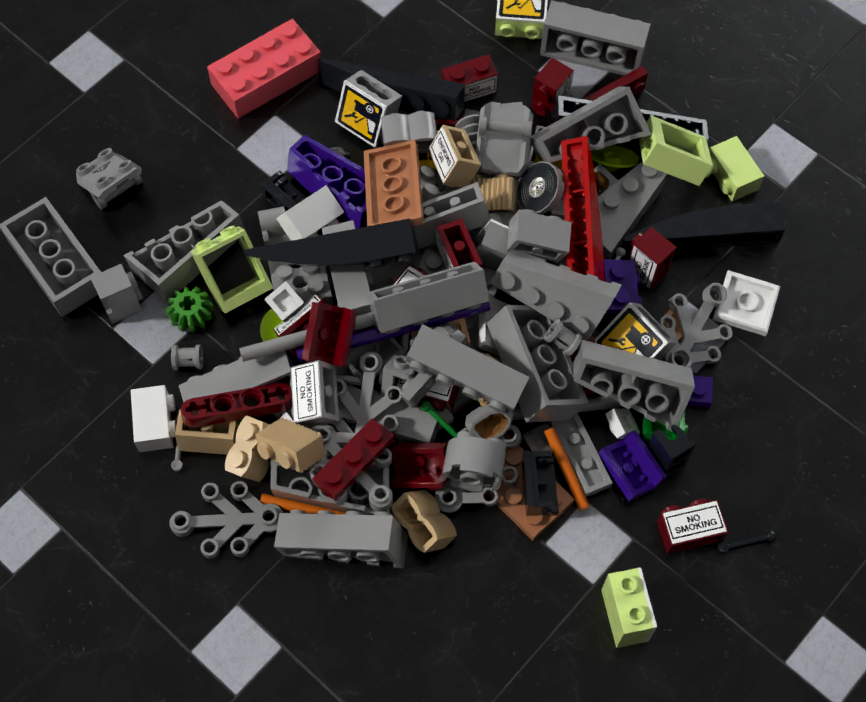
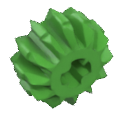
(185, 318)

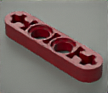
(238, 409)

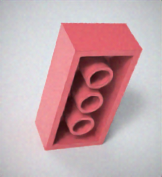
(264, 68)

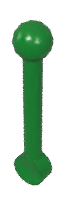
(427, 407)

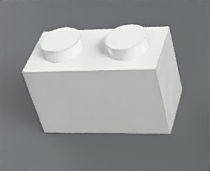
(310, 215)
(152, 418)

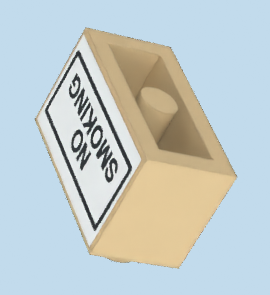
(454, 157)

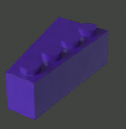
(319, 166)

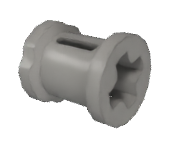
(563, 337)
(187, 357)

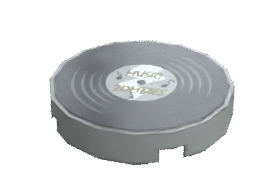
(540, 188)

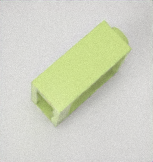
(676, 151)
(242, 293)

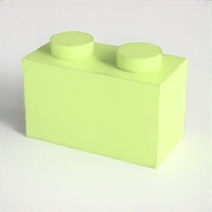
(735, 169)

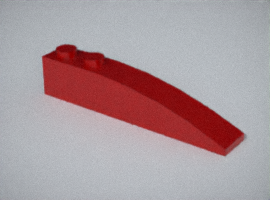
(582, 208)

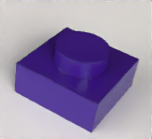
(702, 392)

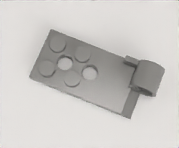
(313, 276)

